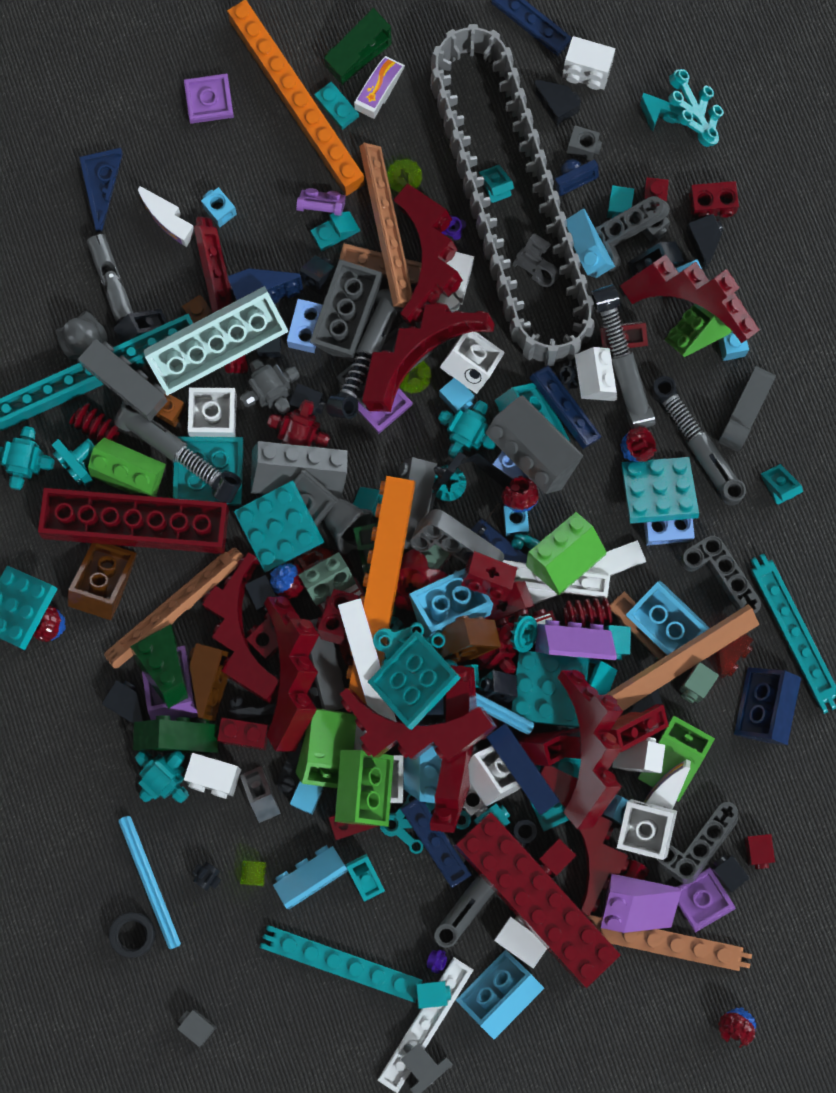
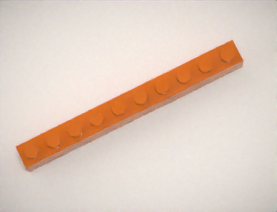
(296, 97)
(385, 563)

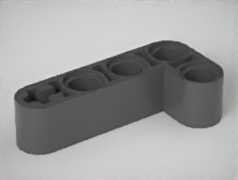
(628, 227)
(747, 409)
(452, 536)
(724, 578)
(703, 841)

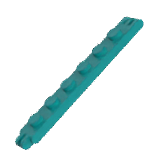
(795, 632)
(341, 964)

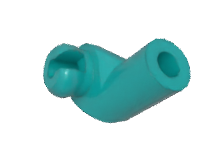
(520, 540)

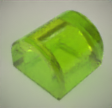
(253, 873)

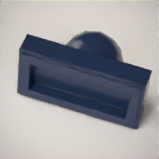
(575, 175)

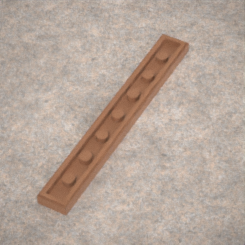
(386, 224)
(685, 657)

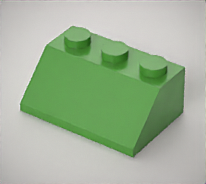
(125, 469)
(566, 553)
(364, 788)

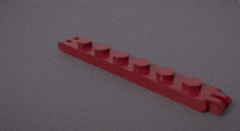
(216, 277)

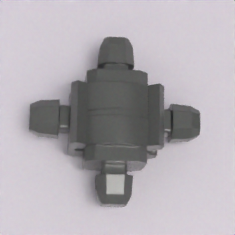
(269, 386)

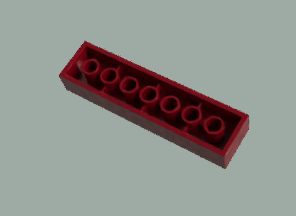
(133, 520)
(537, 900)

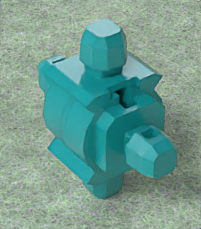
(467, 429)
(24, 458)
(161, 776)

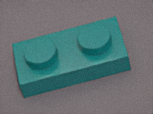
(336, 105)

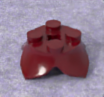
(413, 573)

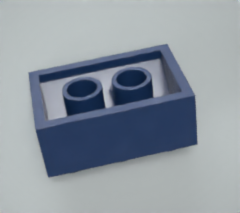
(767, 705)

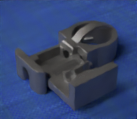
(530, 261)

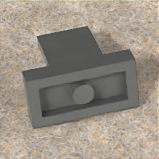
(423, 1066)

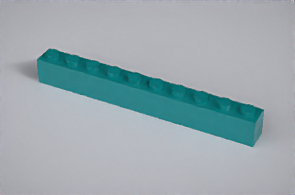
(76, 379)

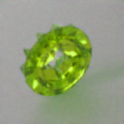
(407, 165)
(417, 385)

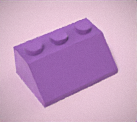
(575, 640)

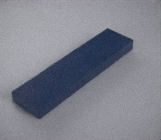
(535, 24)
(565, 407)
(523, 769)
(436, 843)

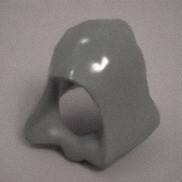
(79, 335)
(342, 516)

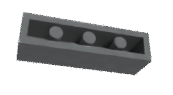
(123, 380)
(423, 474)
(328, 683)

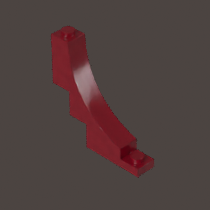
(629, 730)
(454, 775)

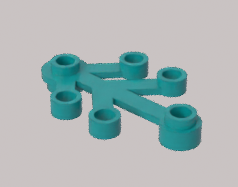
(706, 131)
(395, 644)
(402, 824)

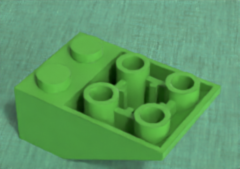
(696, 331)
(681, 743)
(322, 744)

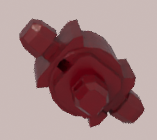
(299, 427)
(501, 656)

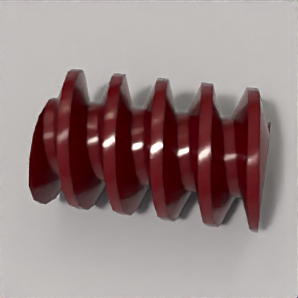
(94, 424)
(587, 612)

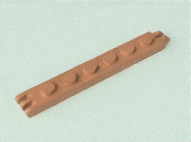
(175, 605)
(677, 946)

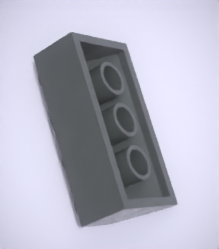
(347, 310)
(534, 445)
(281, 463)

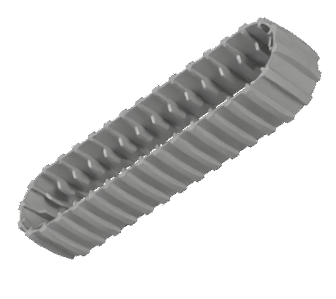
(489, 43)

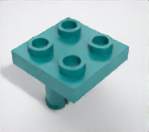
(76, 460)

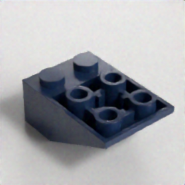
(277, 283)

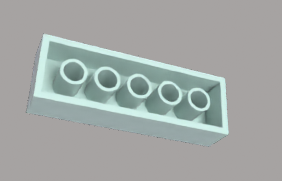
(215, 340)

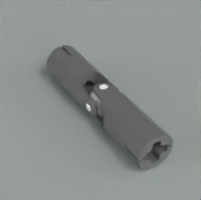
(116, 292)

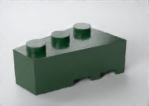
(359, 47)
(161, 665)
(176, 735)

